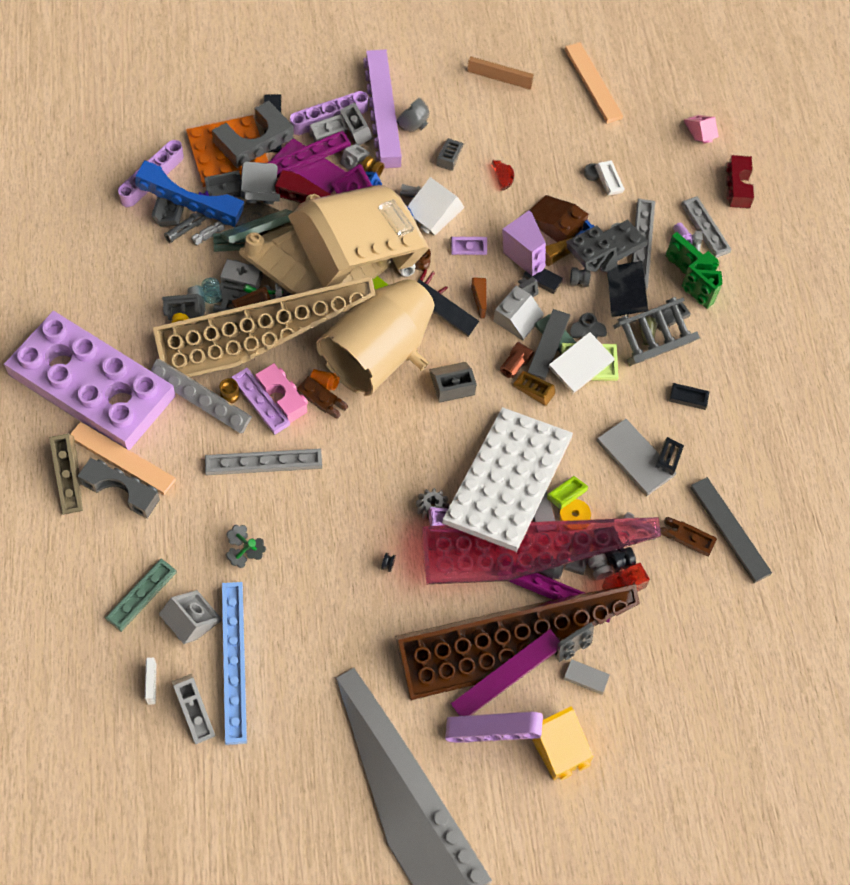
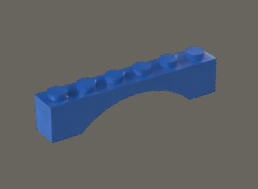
(222, 207)

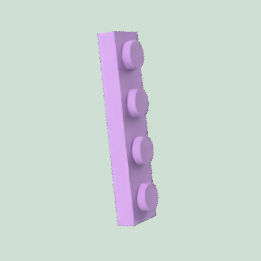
(261, 401)

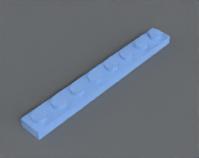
(234, 664)

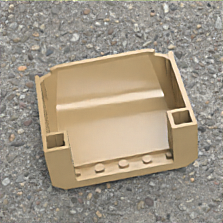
(352, 232)

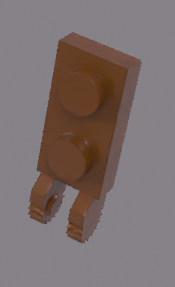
(321, 397)
(689, 536)

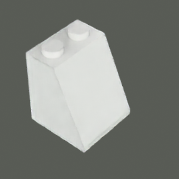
(434, 207)

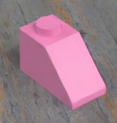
(702, 128)

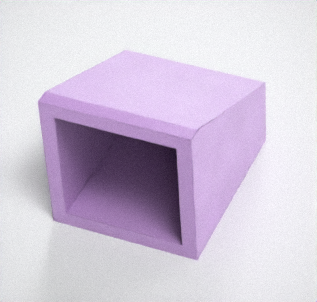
(525, 243)

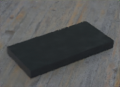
(627, 289)

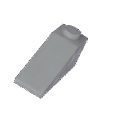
(193, 708)

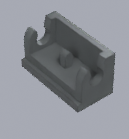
(224, 184)
(190, 304)

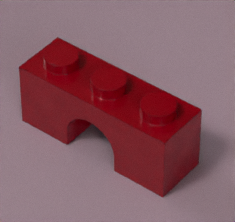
(739, 193)

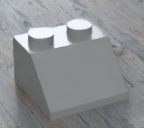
(518, 313)
(189, 616)

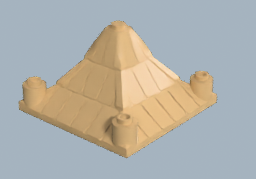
(286, 262)

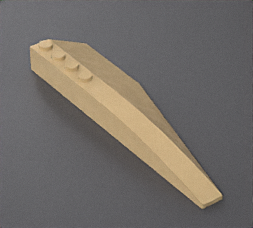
(245, 332)

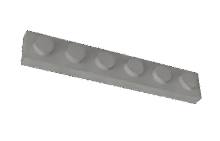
(202, 397)

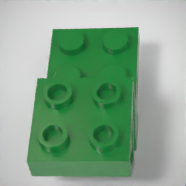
(700, 270)

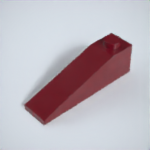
(296, 187)

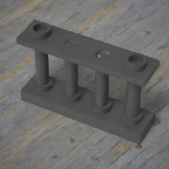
(654, 348)

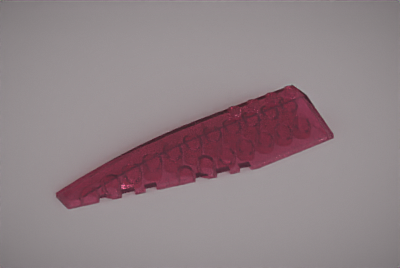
(464, 558)

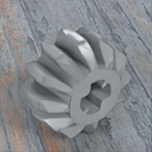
(428, 498)

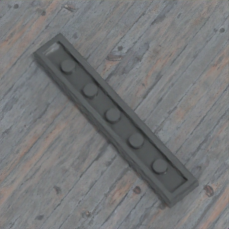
(731, 530)

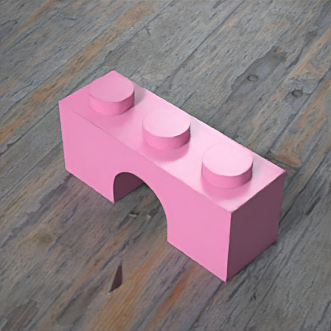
(275, 381)

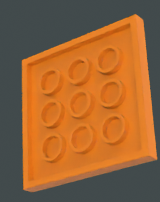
(208, 157)

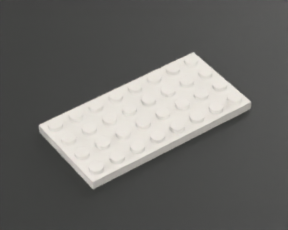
(508, 479)

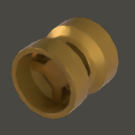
(370, 165)
(229, 390)

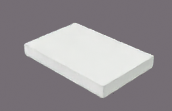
(581, 362)

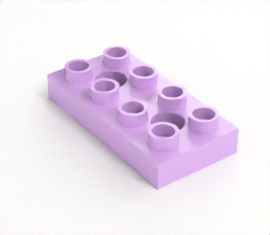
(90, 380)

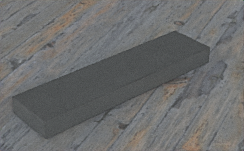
(549, 344)

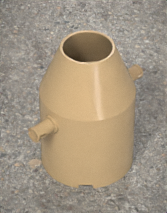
(378, 336)

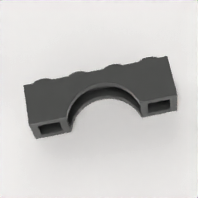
(98, 476)

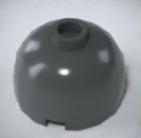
(415, 116)

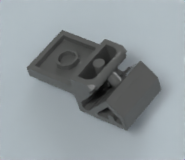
(604, 249)

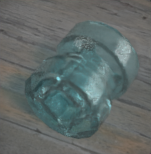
(211, 290)

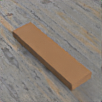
(500, 72)

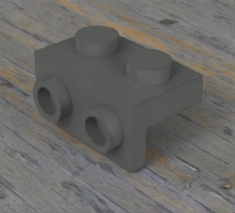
(166, 212)

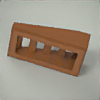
(478, 288)

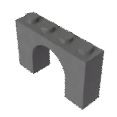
(242, 150)

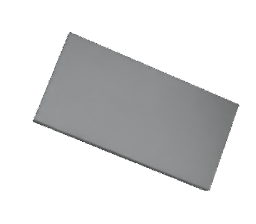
(634, 456)

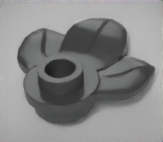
(582, 328)

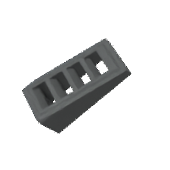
(446, 162)

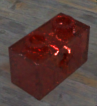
(628, 576)

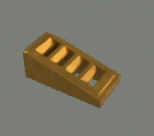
(555, 252)
(546, 390)

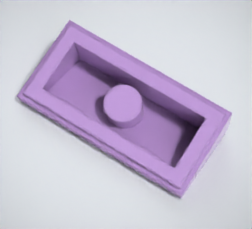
(468, 245)

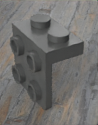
(259, 182)
(580, 639)

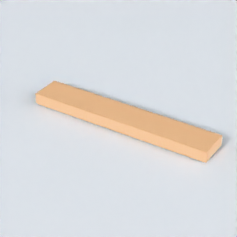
(593, 82)
(122, 458)

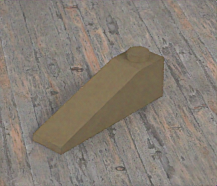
(66, 472)

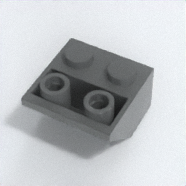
(453, 381)

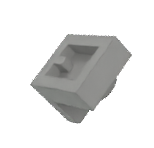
(353, 155)

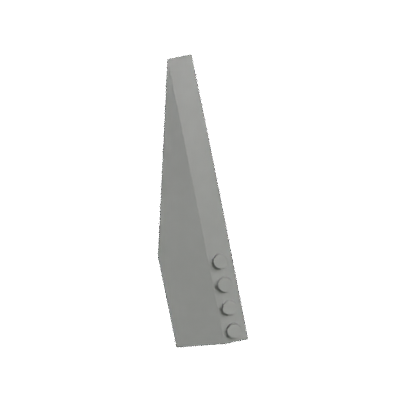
(408, 806)

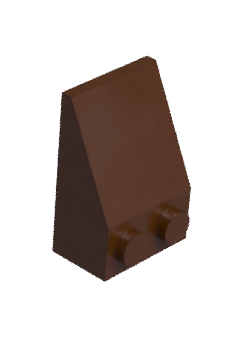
(558, 218)

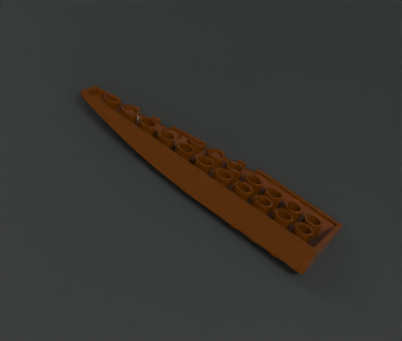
(473, 648)

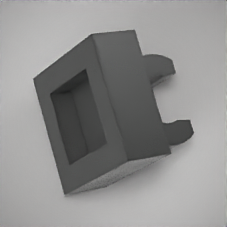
(529, 286)

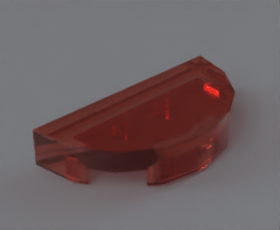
(504, 174)

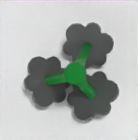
(253, 547)

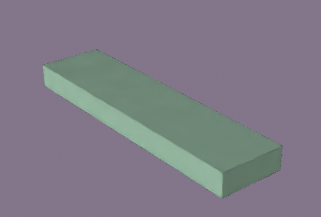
(141, 595)

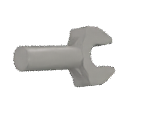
(697, 239)

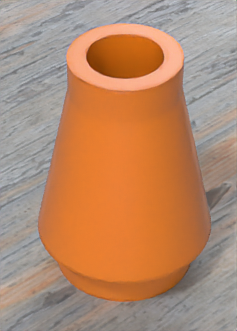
(326, 379)

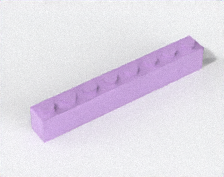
(383, 108)

